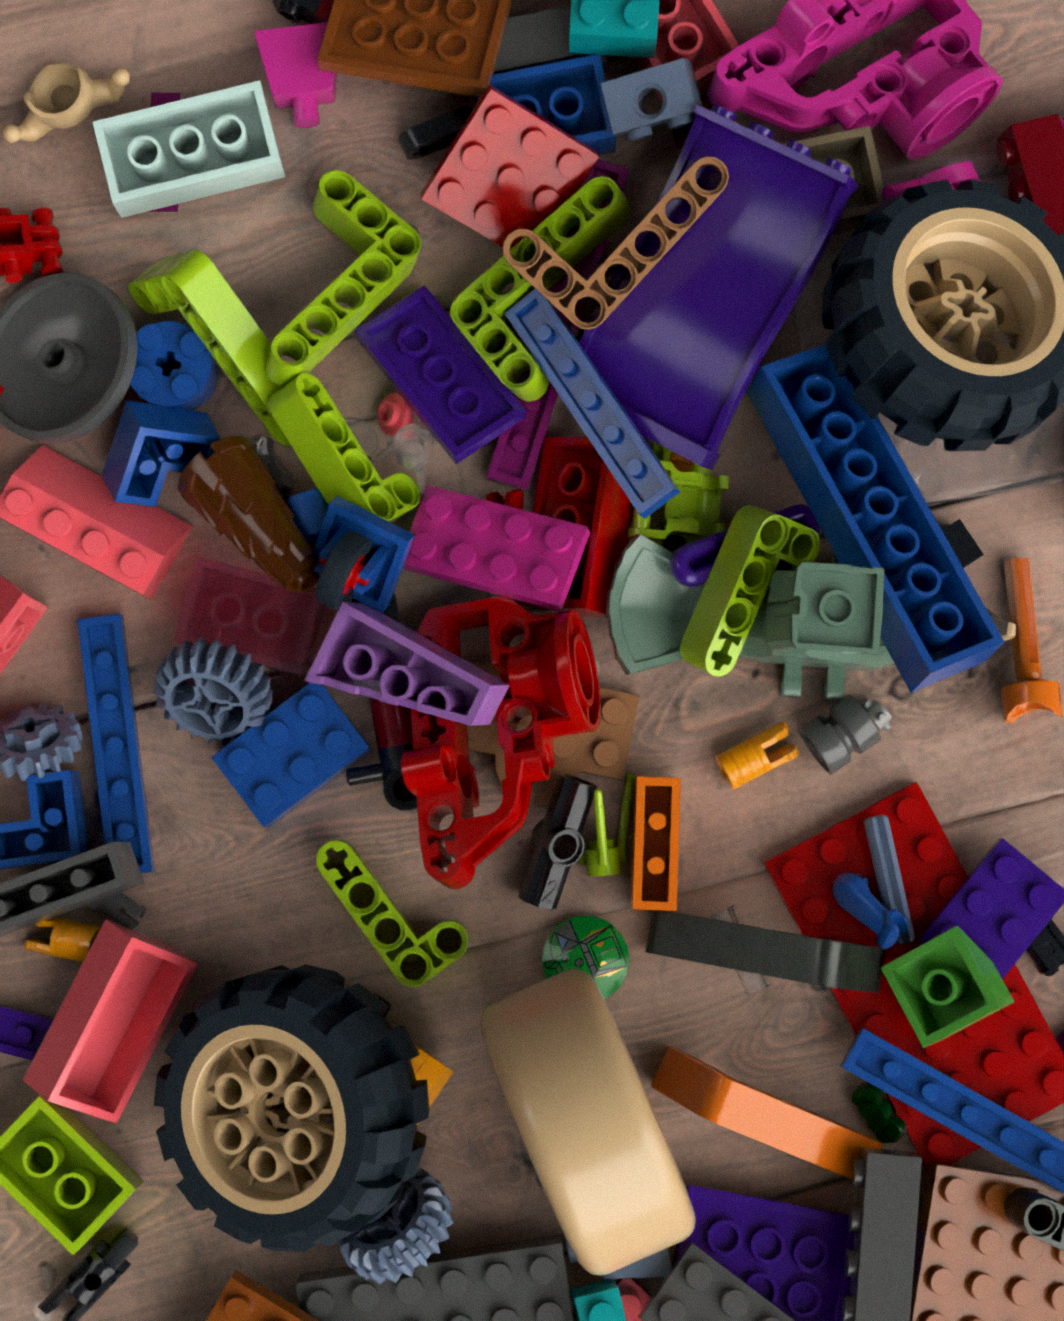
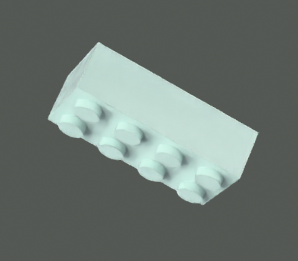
(189, 149)

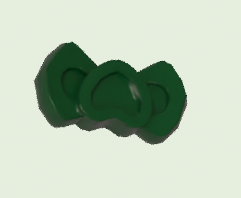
(878, 1113)

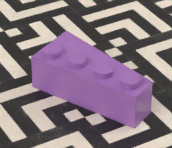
(397, 666)

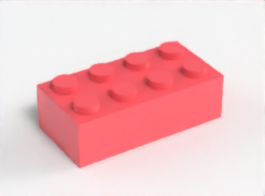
(110, 1022)

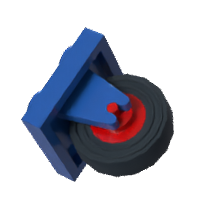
(358, 556)

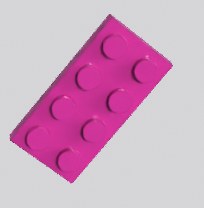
(495, 548)

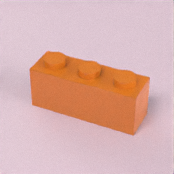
(655, 843)

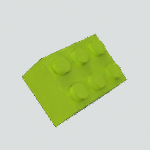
(63, 1173)

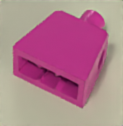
(293, 70)

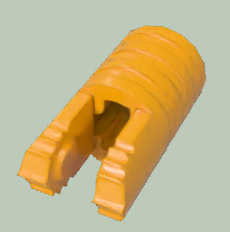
(748, 759)
(67, 941)

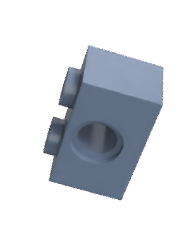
(626, 98)

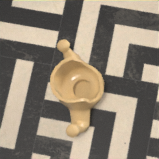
(63, 99)

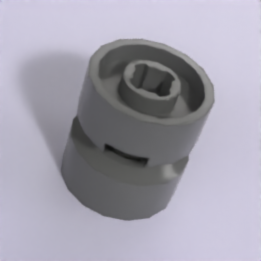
(841, 733)

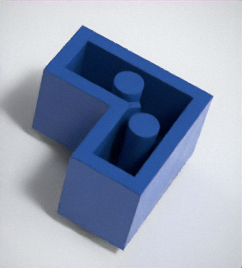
(149, 444)
(55, 826)

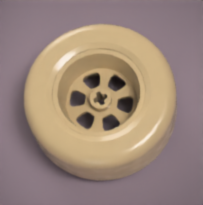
(587, 1122)

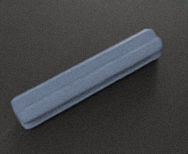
(887, 870)

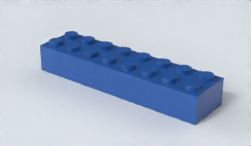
(874, 516)

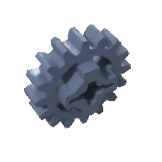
(38, 740)

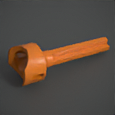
(1029, 690)

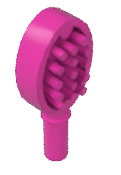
(954, 173)

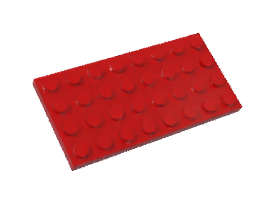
(1003, 1056)

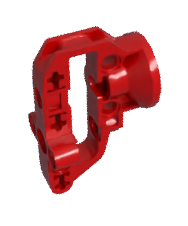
(549, 679)

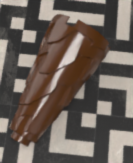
(242, 503)

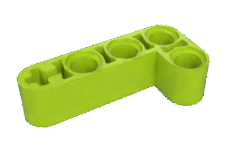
(334, 454)
(739, 584)
(384, 907)

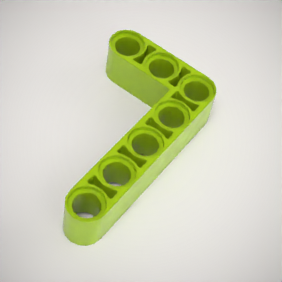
(486, 291)
(363, 295)
(219, 319)

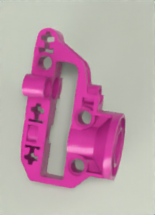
(916, 100)

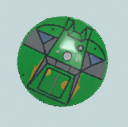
(590, 946)

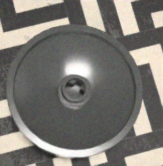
(64, 357)

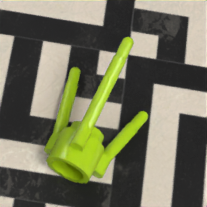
(603, 856)

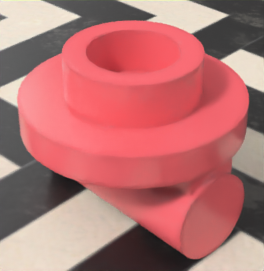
(394, 414)

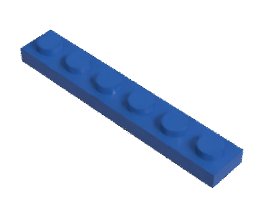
(592, 403)
(115, 735)
(957, 1107)

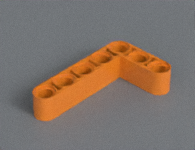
(759, 1114)

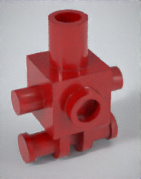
(28, 244)

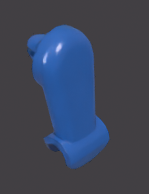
(855, 898)

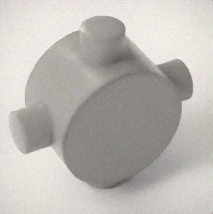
(878, 714)

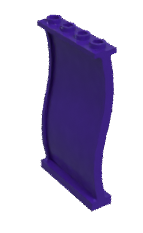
(716, 300)

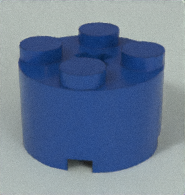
(161, 346)

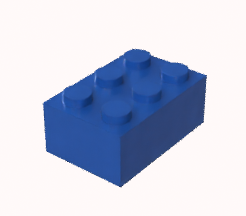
(565, 95)
(291, 754)

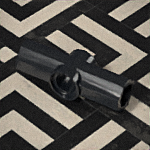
(551, 865)

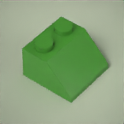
(946, 986)

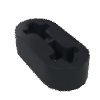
(433, 134)

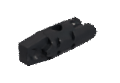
(105, 1260)

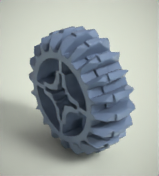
(212, 690)
(420, 1224)

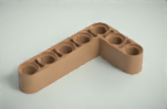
(625, 254)

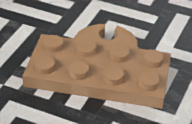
(592, 753)

